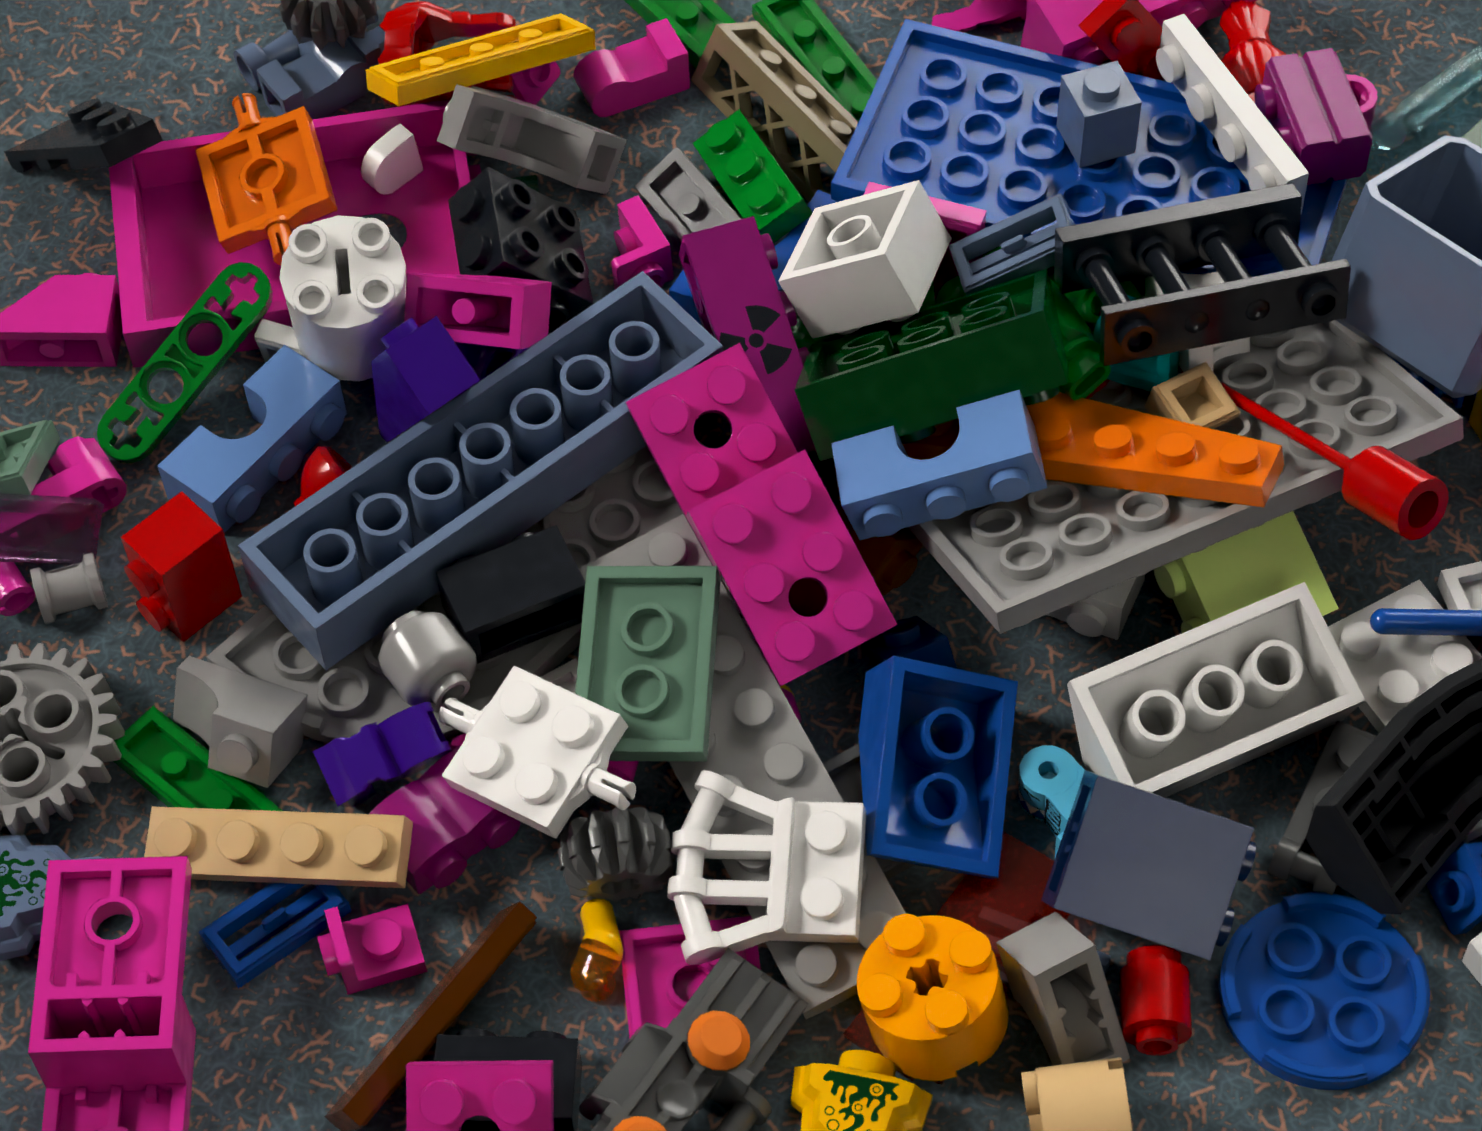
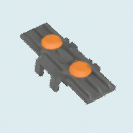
(701, 1056)

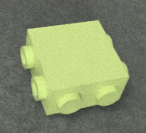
(1244, 572)

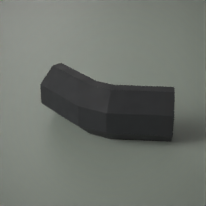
(1406, 797)

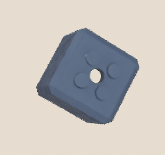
(1420, 264)

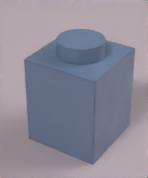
(1098, 114)

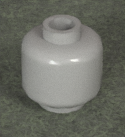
(427, 658)

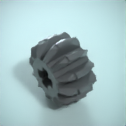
(327, 19)
(616, 854)

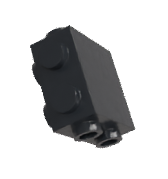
(524, 235)

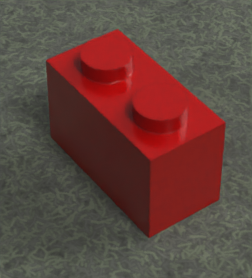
(180, 567)

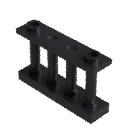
(1190, 237)

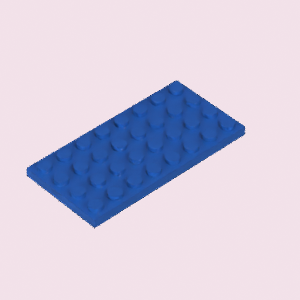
(983, 133)

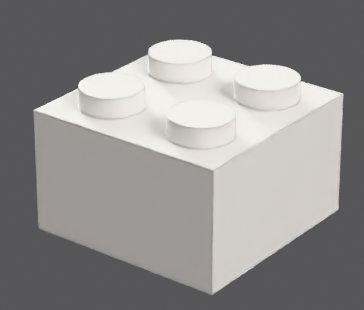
(865, 260)

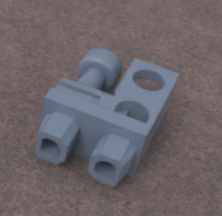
(314, 78)

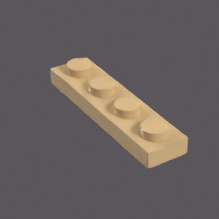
(284, 845)

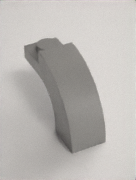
(531, 138)

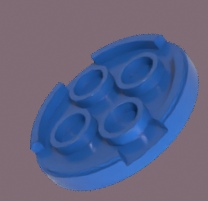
(1323, 992)

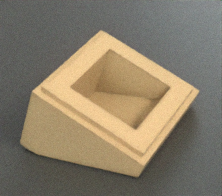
(1193, 398)

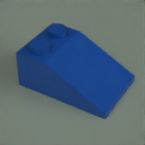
(936, 764)

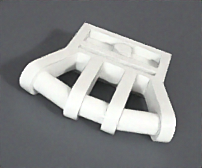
(812, 870)

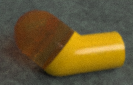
(598, 952)

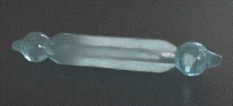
(1429, 102)

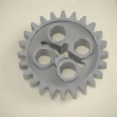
(38, 698)

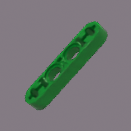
(177, 357)

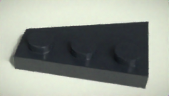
(91, 138)

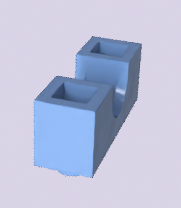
(987, 464)
(229, 476)

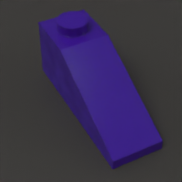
(417, 375)

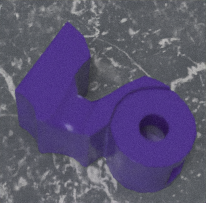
(381, 752)

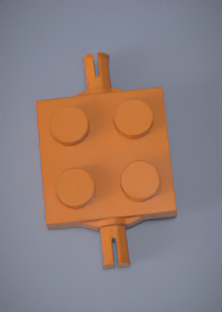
(265, 178)

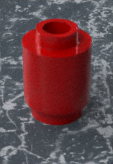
(1155, 1000)

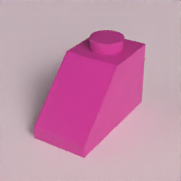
(481, 307)
(64, 324)

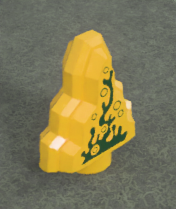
(858, 1095)

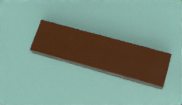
(432, 1018)

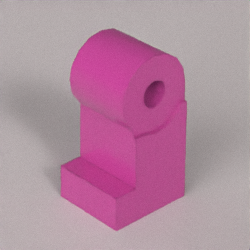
(634, 71)

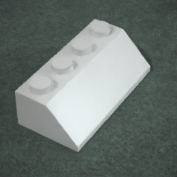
(1214, 696)

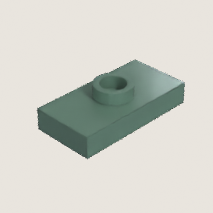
(25, 455)

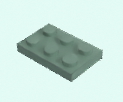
(652, 656)

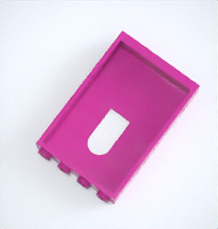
(171, 244)

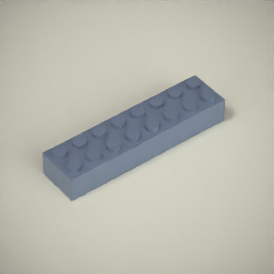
(471, 472)

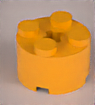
(932, 996)

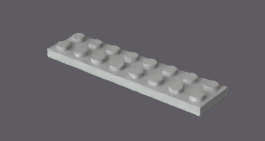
(766, 751)

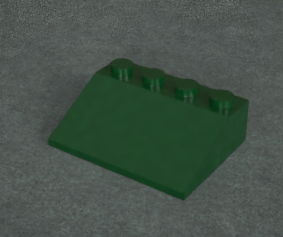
(934, 362)

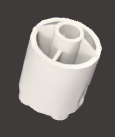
(343, 292)

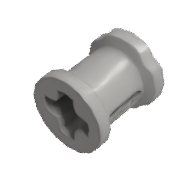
(68, 588)

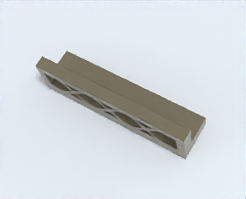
(788, 93)

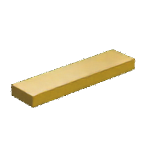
(479, 59)

